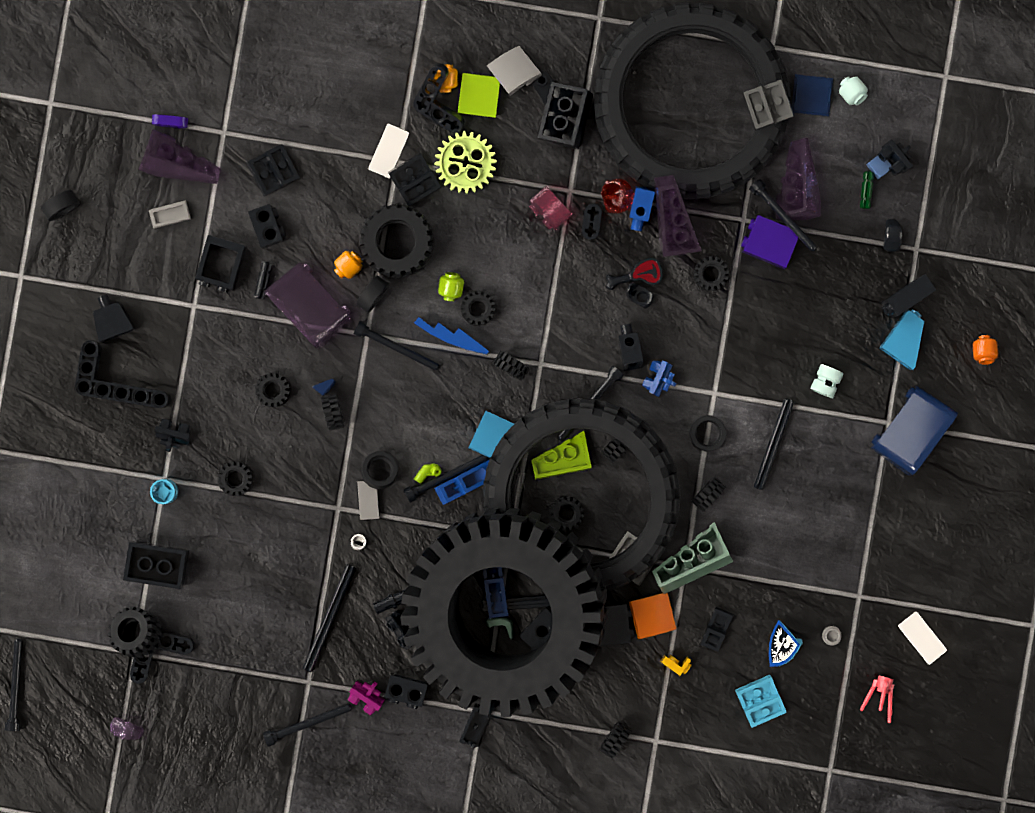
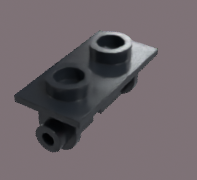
(394, 625)

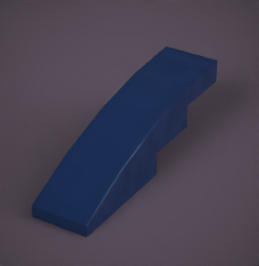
(495, 592)

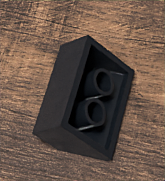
(565, 115)

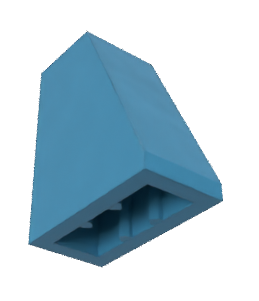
(905, 339)

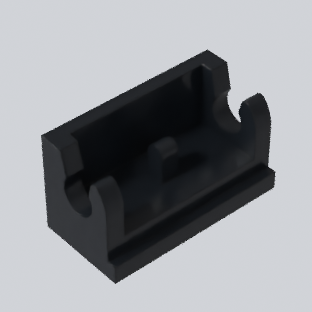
(474, 727)

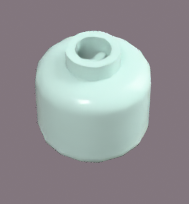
(853, 90)

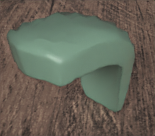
(505, 621)

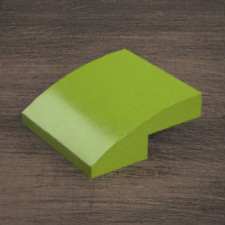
(479, 95)

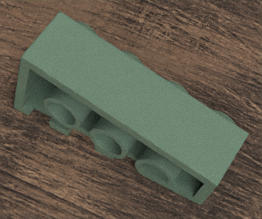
(693, 560)

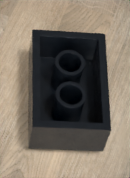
(156, 565)

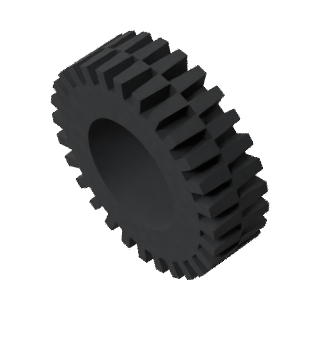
(463, 663)

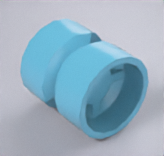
(164, 491)

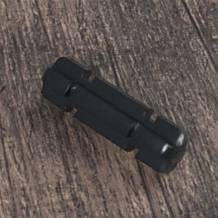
(263, 280)

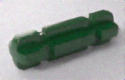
(867, 188)

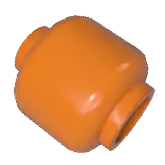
(985, 350)

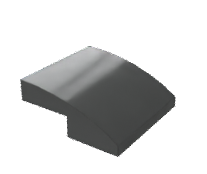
(769, 104)

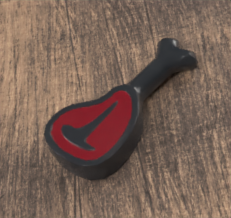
(647, 271)

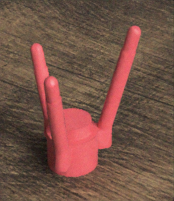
(885, 686)

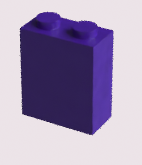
(769, 241)

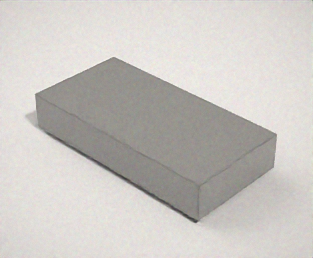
(169, 214)
(368, 501)

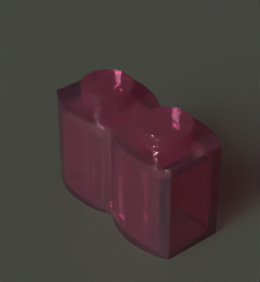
(549, 208)

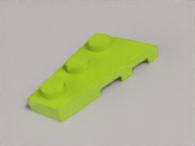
(564, 459)

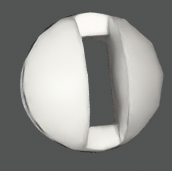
(358, 538)

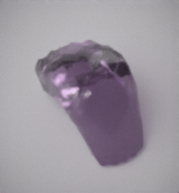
(125, 730)

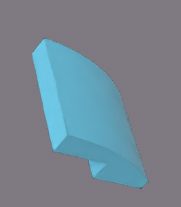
(760, 701)

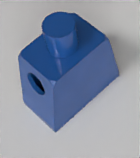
(642, 198)

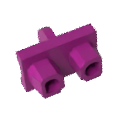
(367, 694)

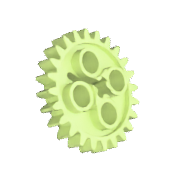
(461, 179)

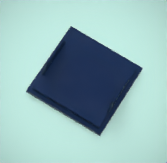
(812, 95)

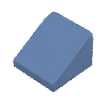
(878, 167)

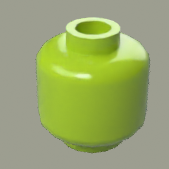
(451, 286)

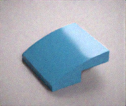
(489, 434)

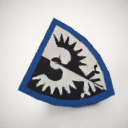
(782, 645)

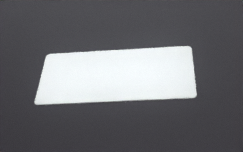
(388, 150)
(922, 638)

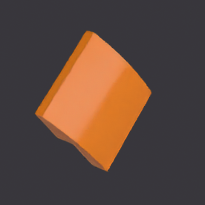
(652, 615)

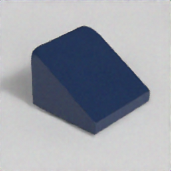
(324, 387)

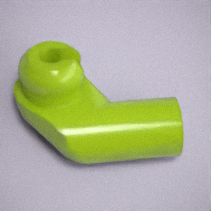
(427, 470)

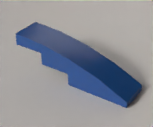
(458, 339)

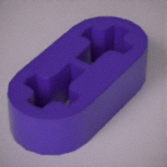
(169, 121)

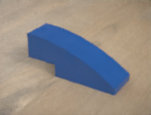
(462, 484)

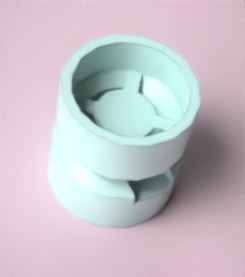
(828, 374)

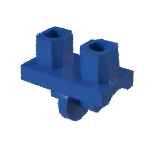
(662, 380)

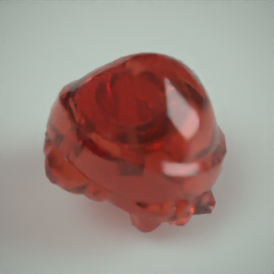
(617, 195)

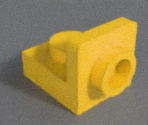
(672, 663)

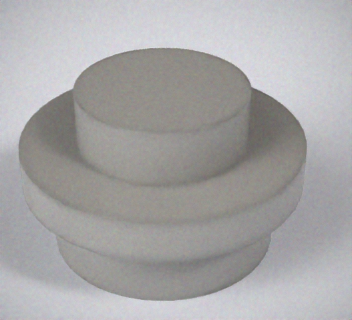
(831, 635)

